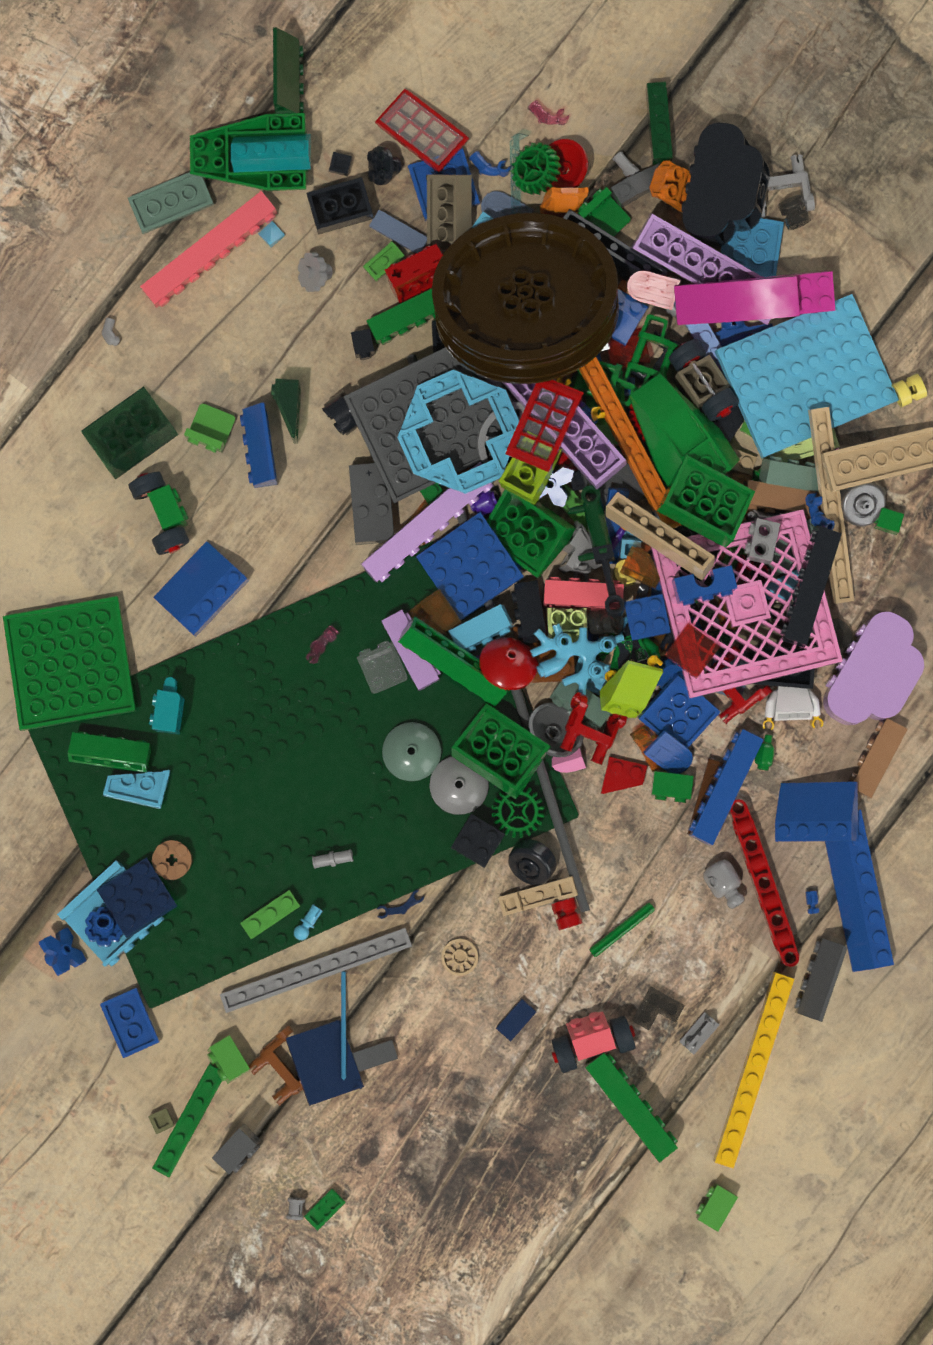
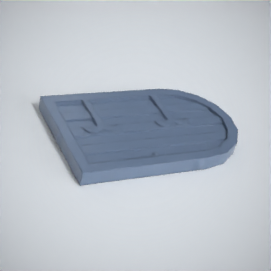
(499, 204)

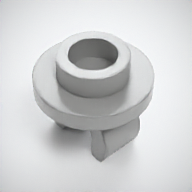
(583, 569)

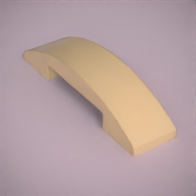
(538, 896)

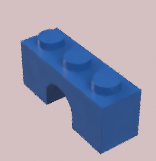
(688, 590)

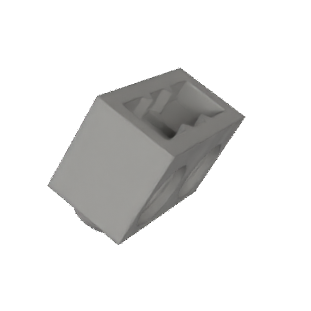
(766, 542)

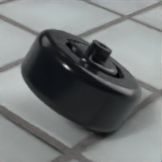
(532, 862)

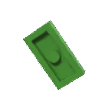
(387, 256)

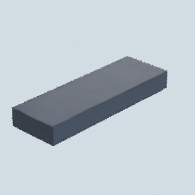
(398, 232)

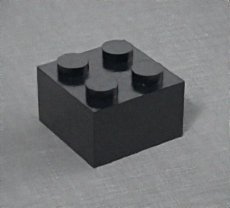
(477, 841)

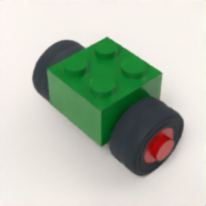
(167, 508)

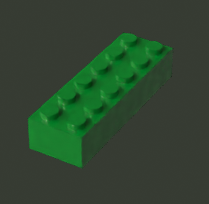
(631, 1107)

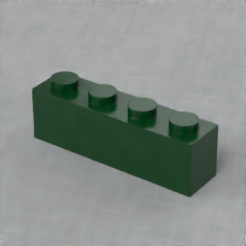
(658, 122)

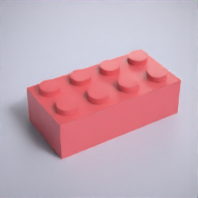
(579, 594)

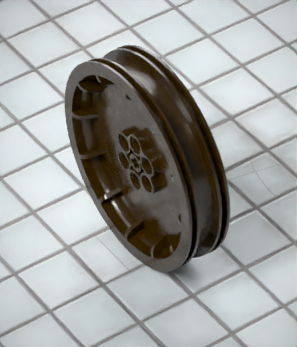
(525, 298)

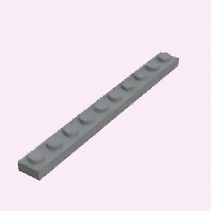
(315, 970)

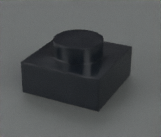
(340, 164)

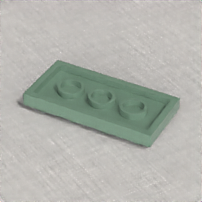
(170, 201)

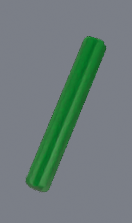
(622, 929)

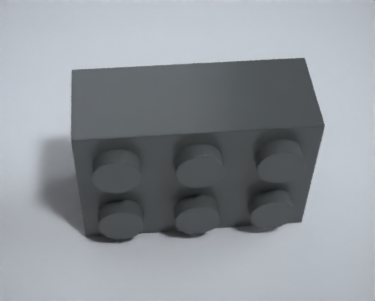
(233, 1152)

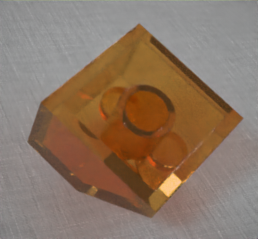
(436, 613)

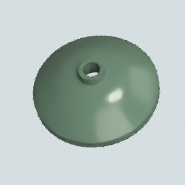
(414, 766)

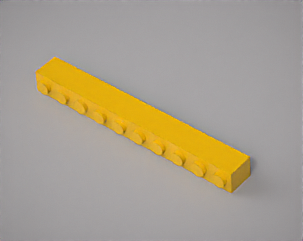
(753, 1070)

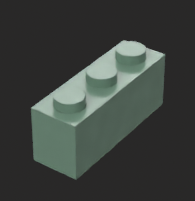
(789, 474)
(593, 717)

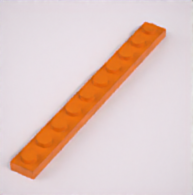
(626, 437)

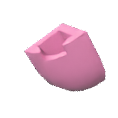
(570, 763)

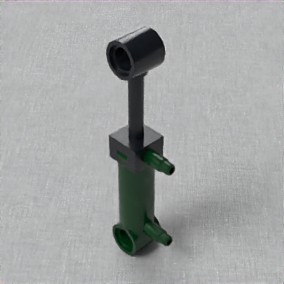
(600, 543)

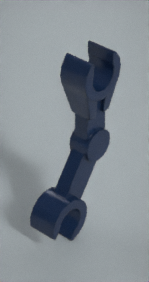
(402, 909)

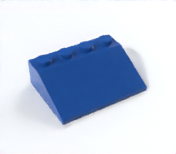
(201, 589)
(817, 812)

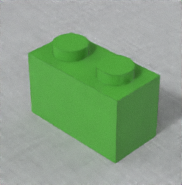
(228, 1060)
(716, 1207)

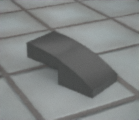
(375, 1055)

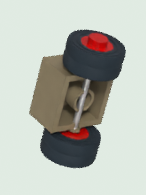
(702, 380)

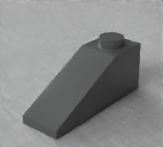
(633, 187)

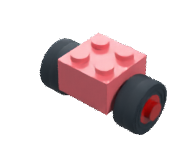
(592, 1037)

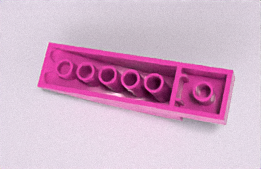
(755, 298)

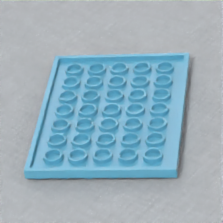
(803, 367)

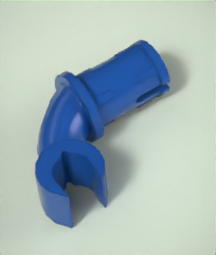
(487, 168)
(817, 516)

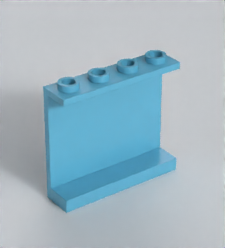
(89, 901)

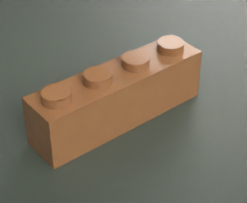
(778, 498)
(878, 757)

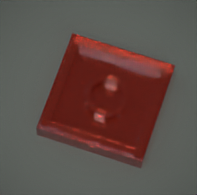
(623, 354)
(692, 651)

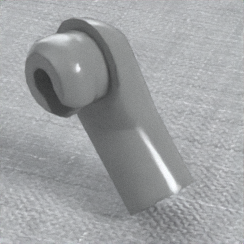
(108, 334)

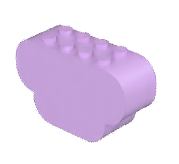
(876, 672)

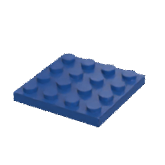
(470, 566)

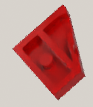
(622, 775)

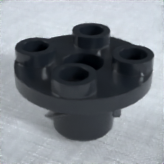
(382, 165)

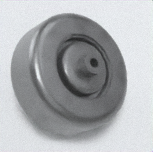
(862, 503)

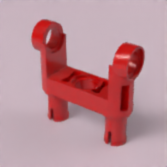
(738, 703)
(575, 728)

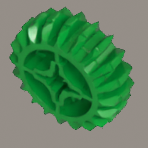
(540, 157)
(505, 823)

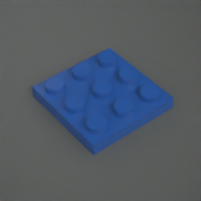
(419, 171)
(677, 713)

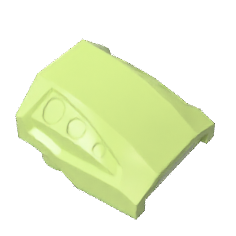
(570, 621)

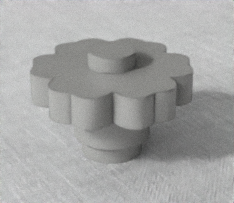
(313, 272)

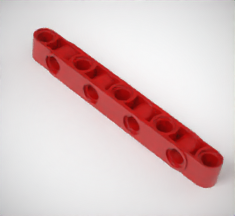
(769, 897)

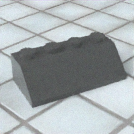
(821, 979)

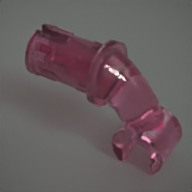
(545, 117)
(318, 646)

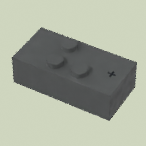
(370, 505)

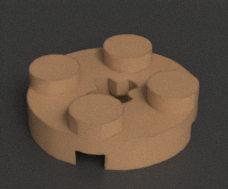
(180, 867)

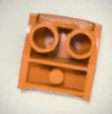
(670, 184)
(559, 200)

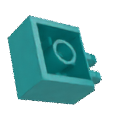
(168, 708)

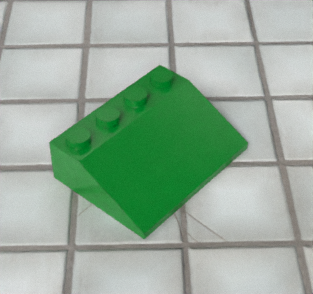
(706, 501)
(529, 532)
(500, 751)

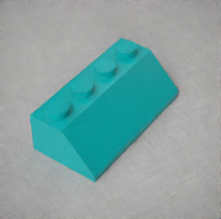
(271, 153)

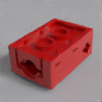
(414, 273)

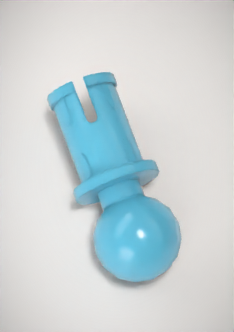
(301, 932)

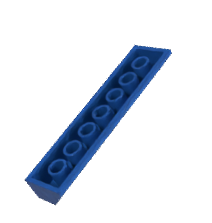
(859, 902)

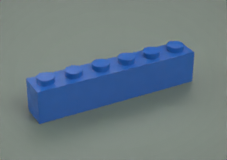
(726, 787)

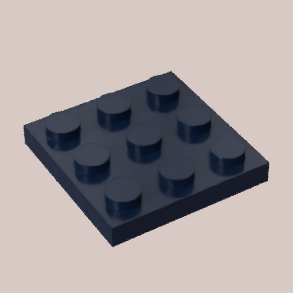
(136, 898)

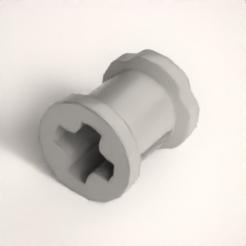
(295, 1208)

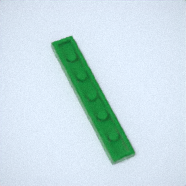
(188, 1121)

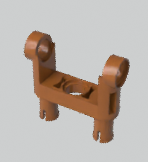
(268, 1056)

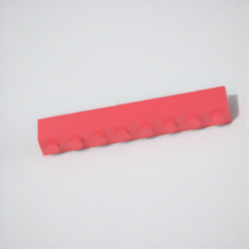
(209, 249)

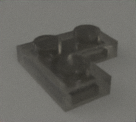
(654, 1003)

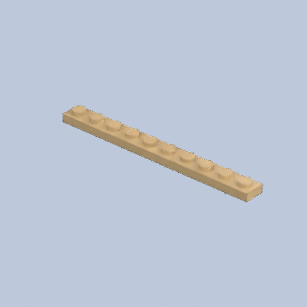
(831, 504)

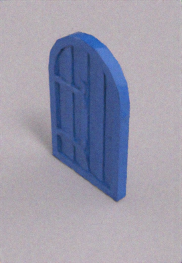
(669, 753)

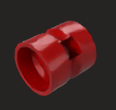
(566, 913)

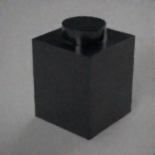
(362, 344)

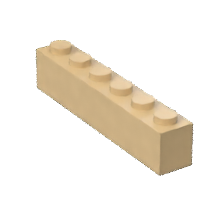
(660, 536)

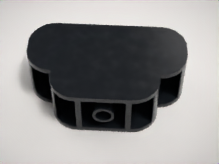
(724, 186)

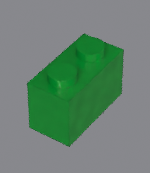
(671, 786)

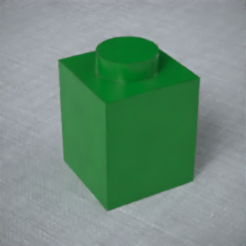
(889, 521)

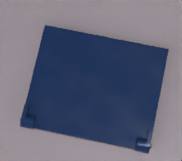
(318, 1063)

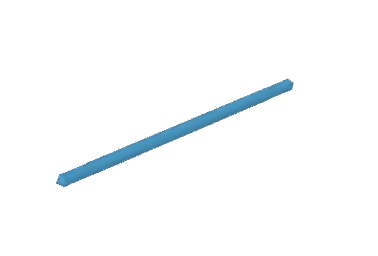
(343, 1025)

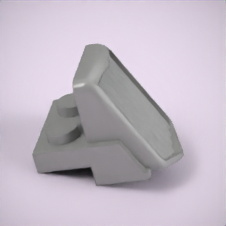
(577, 545)

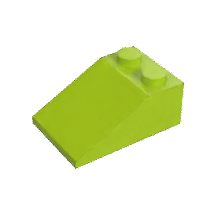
(526, 479)
(629, 689)

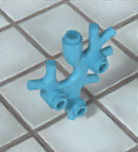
(583, 648)

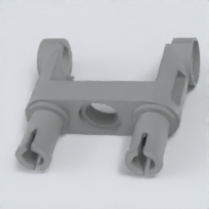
(798, 178)

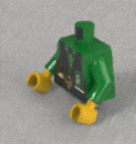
(640, 651)

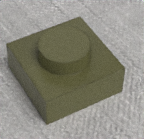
(161, 1121)

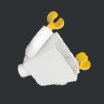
(792, 704)

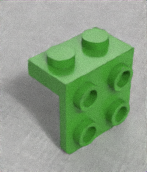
(210, 428)

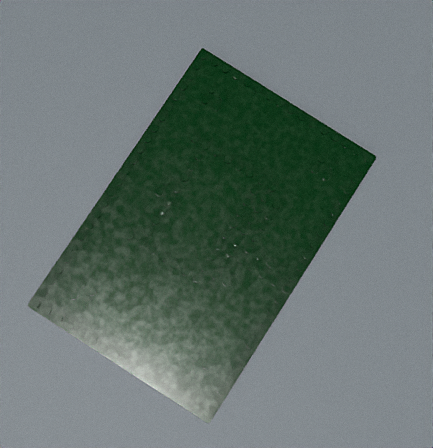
(281, 769)

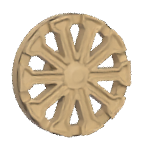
(459, 957)

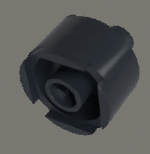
(338, 410)

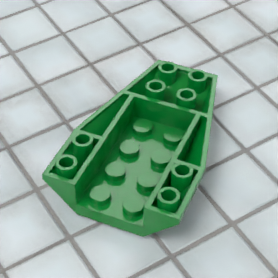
(212, 152)
(678, 428)

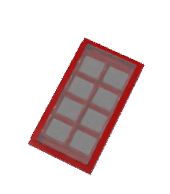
(422, 130)
(544, 424)

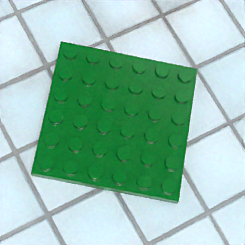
(69, 663)

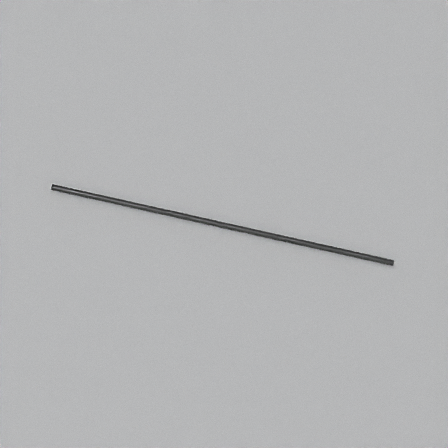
(541, 771)

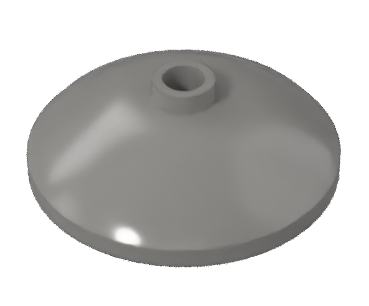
(454, 799)

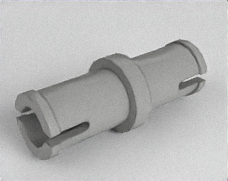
(332, 858)

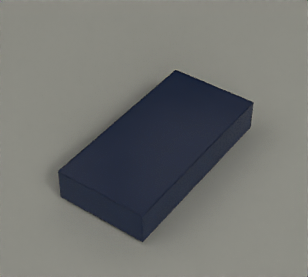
(516, 1020)

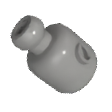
(724, 881)

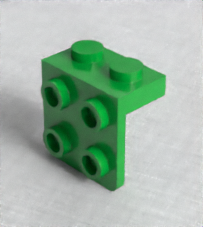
(604, 213)

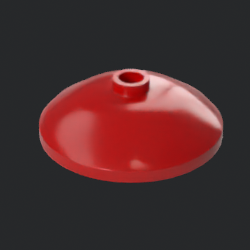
(572, 158)
(506, 671)

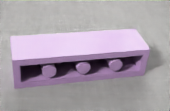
(420, 670)

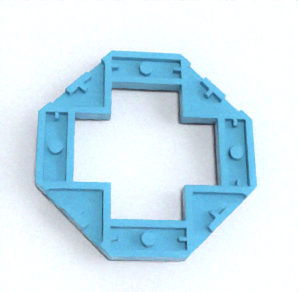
(419, 416)

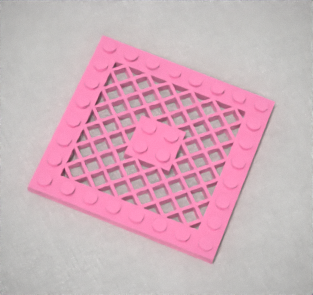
(750, 606)

